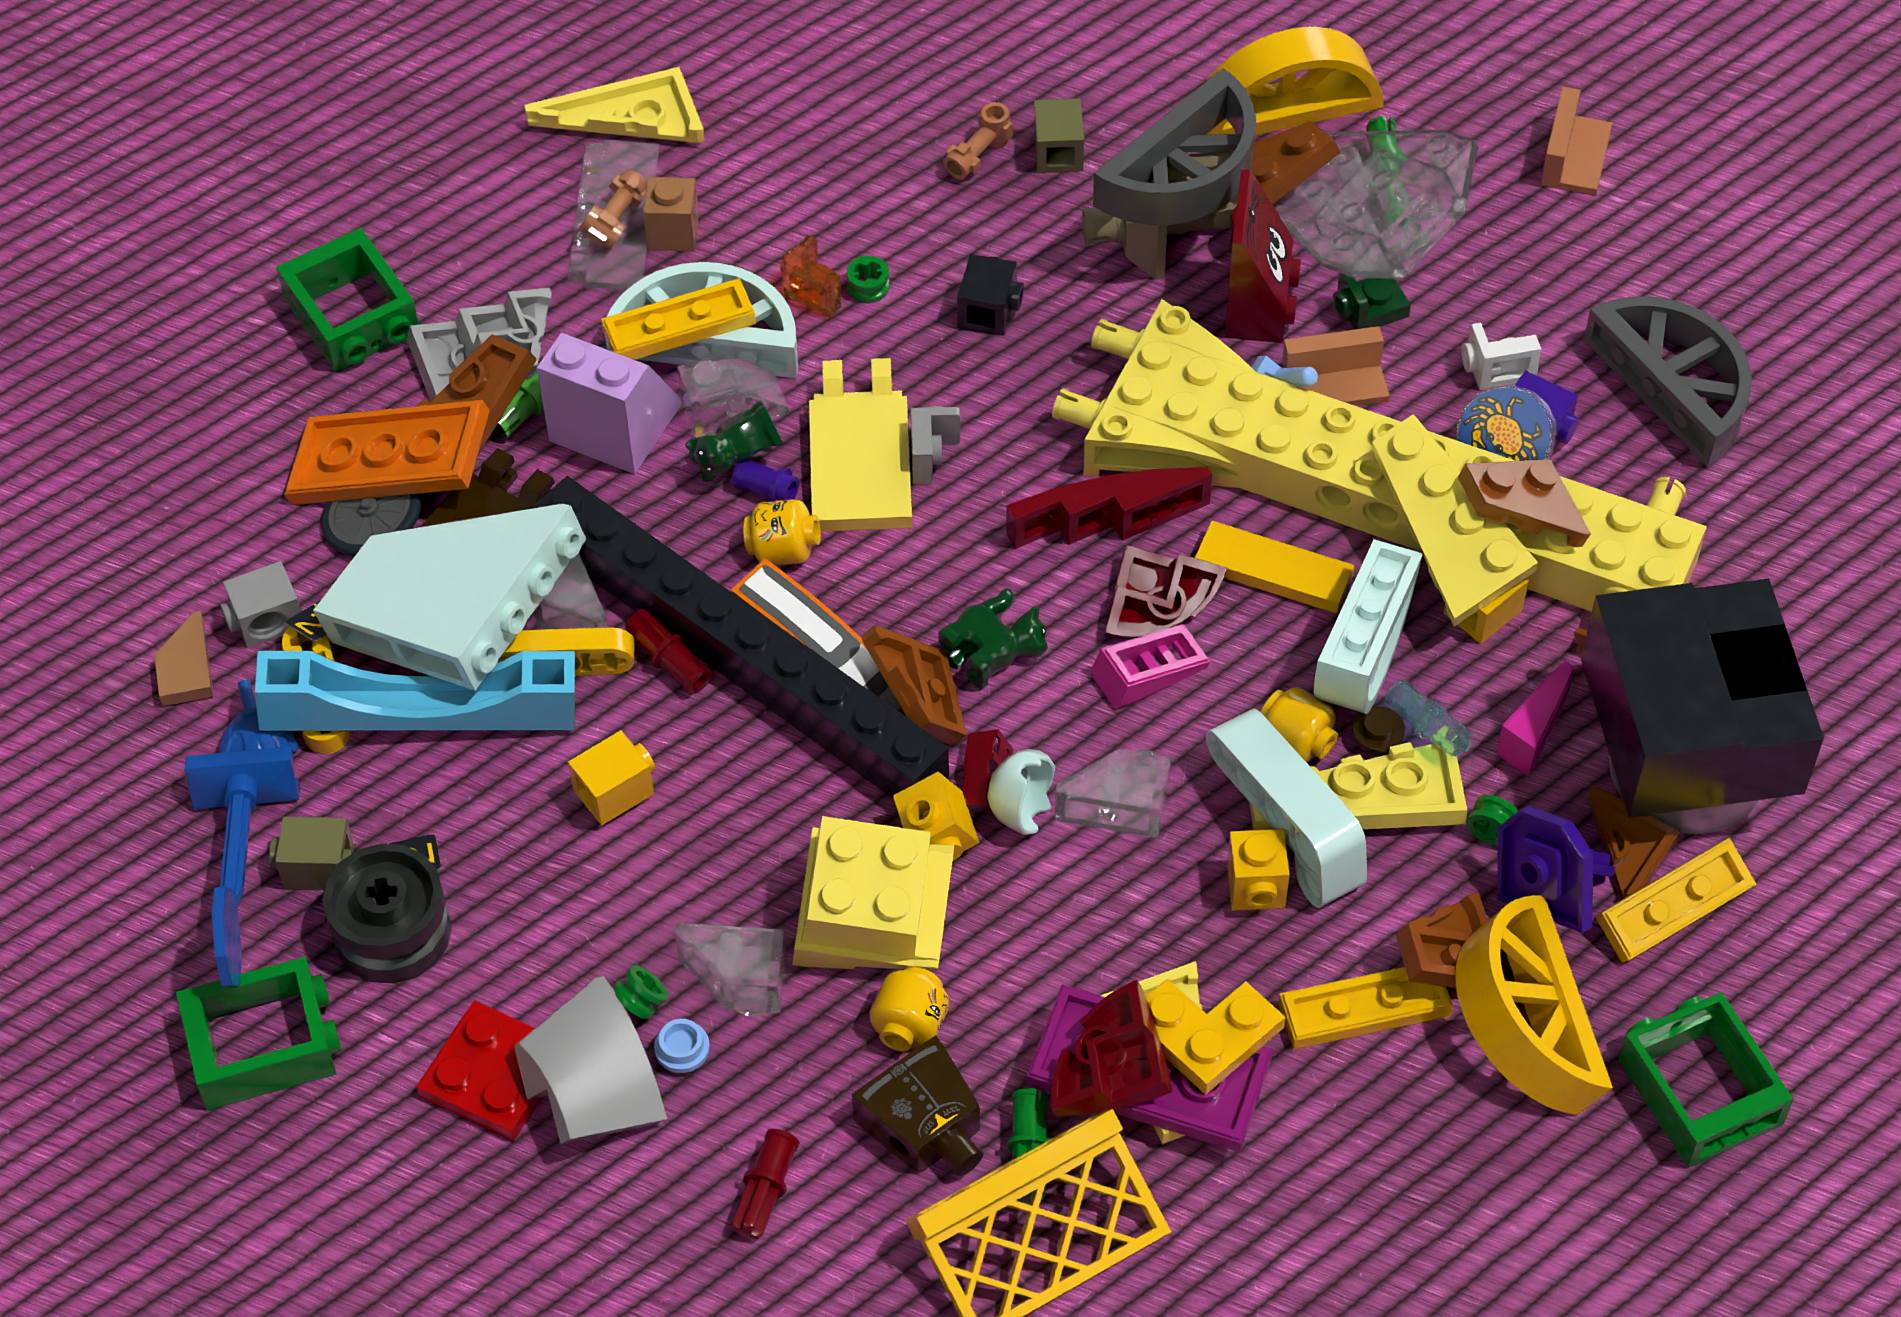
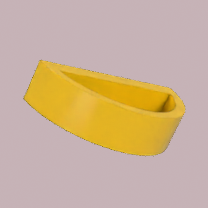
(1316, 95)
(1559, 1055)

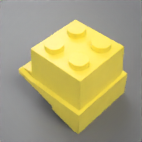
(872, 897)

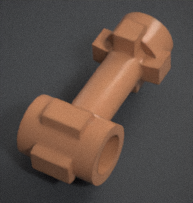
(993, 132)
(604, 225)

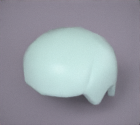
(1020, 789)

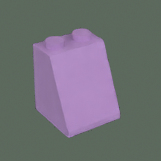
(603, 403)

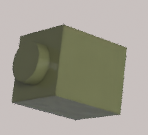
(1058, 135)
(309, 850)

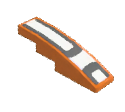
(813, 624)

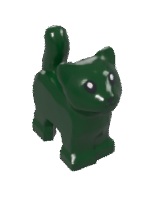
(734, 441)
(989, 640)

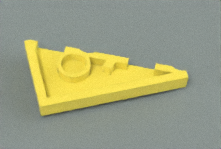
(638, 107)

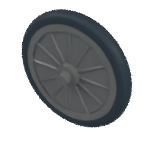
(352, 522)

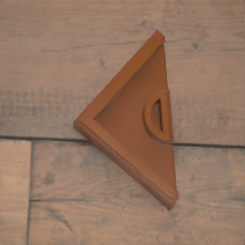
(1634, 843)

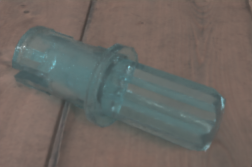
(1428, 718)

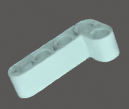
(1292, 797)

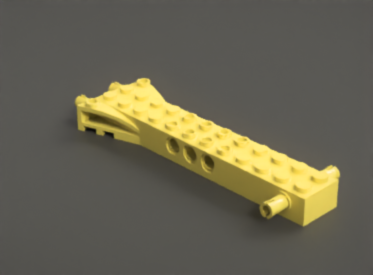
(1201, 405)

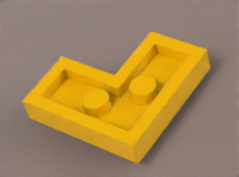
(1212, 1043)

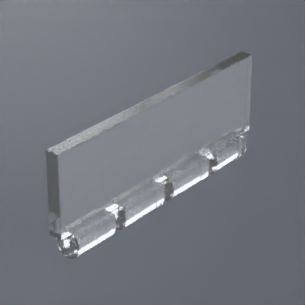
(627, 258)

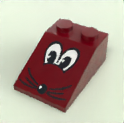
(1260, 268)

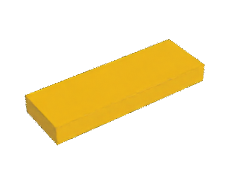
(679, 320)
(1277, 566)
(1675, 900)
(1360, 1007)

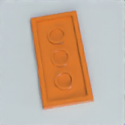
(387, 452)

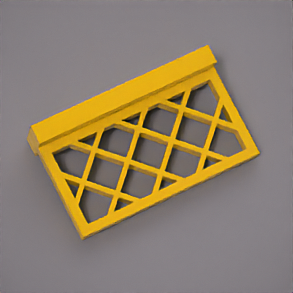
(1020, 1177)

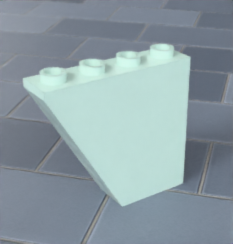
(450, 591)

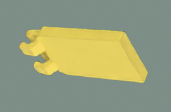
(860, 453)

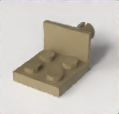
(1147, 243)

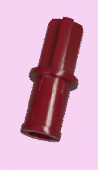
(668, 652)
(764, 1183)

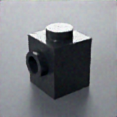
(988, 294)

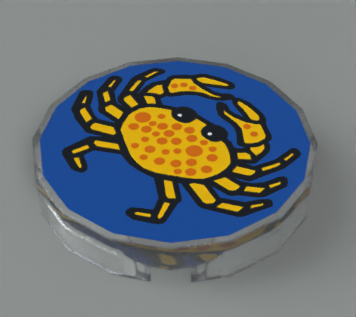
(1508, 423)

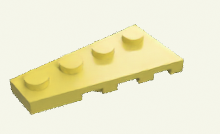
(1465, 553)
(1396, 789)

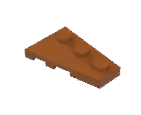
(489, 375)

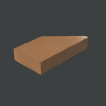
(184, 664)

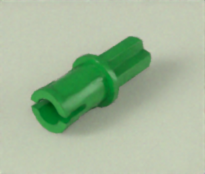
(1028, 1125)

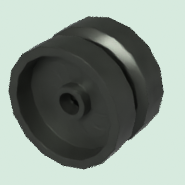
(387, 913)

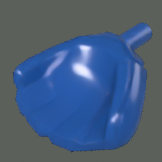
(244, 729)

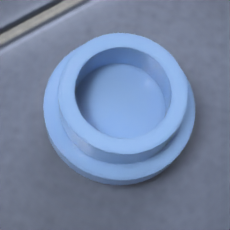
(681, 1046)

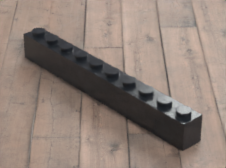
(751, 648)

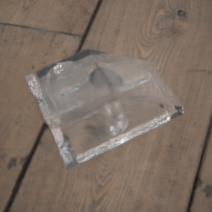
(725, 387)
(571, 602)
(1117, 793)
(736, 964)

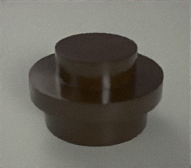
(1378, 730)

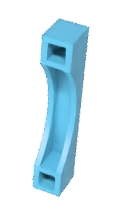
(322, 695)

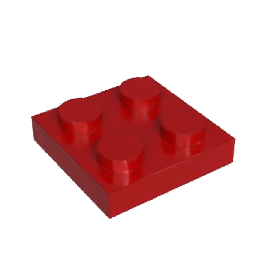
(480, 1073)

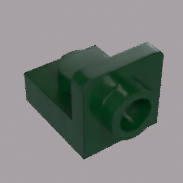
(1370, 301)

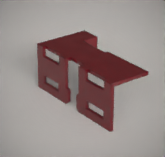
(977, 762)

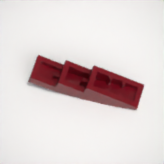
(1123, 501)

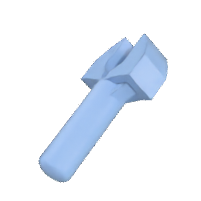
(1297, 376)

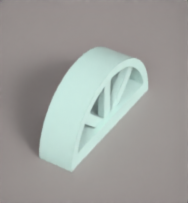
(762, 347)
(1367, 628)

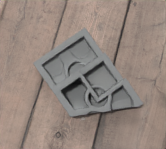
(445, 345)
(591, 1067)

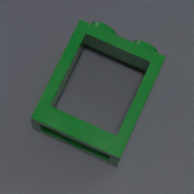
(331, 268)
(269, 1071)
(1730, 1125)

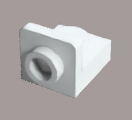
(1499, 361)

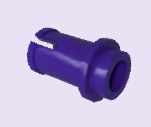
(765, 481)

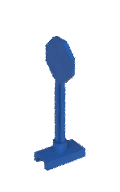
(239, 783)

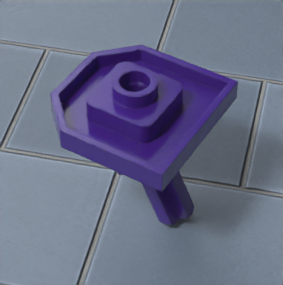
(1550, 860)

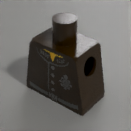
(922, 1111)

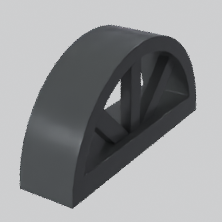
(1122, 184)
(1616, 336)

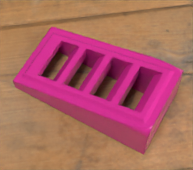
(1123, 682)
(1531, 724)

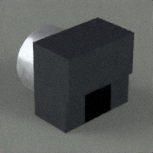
(1700, 702)

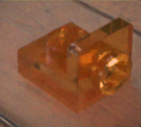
(808, 281)

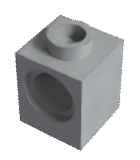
(260, 604)

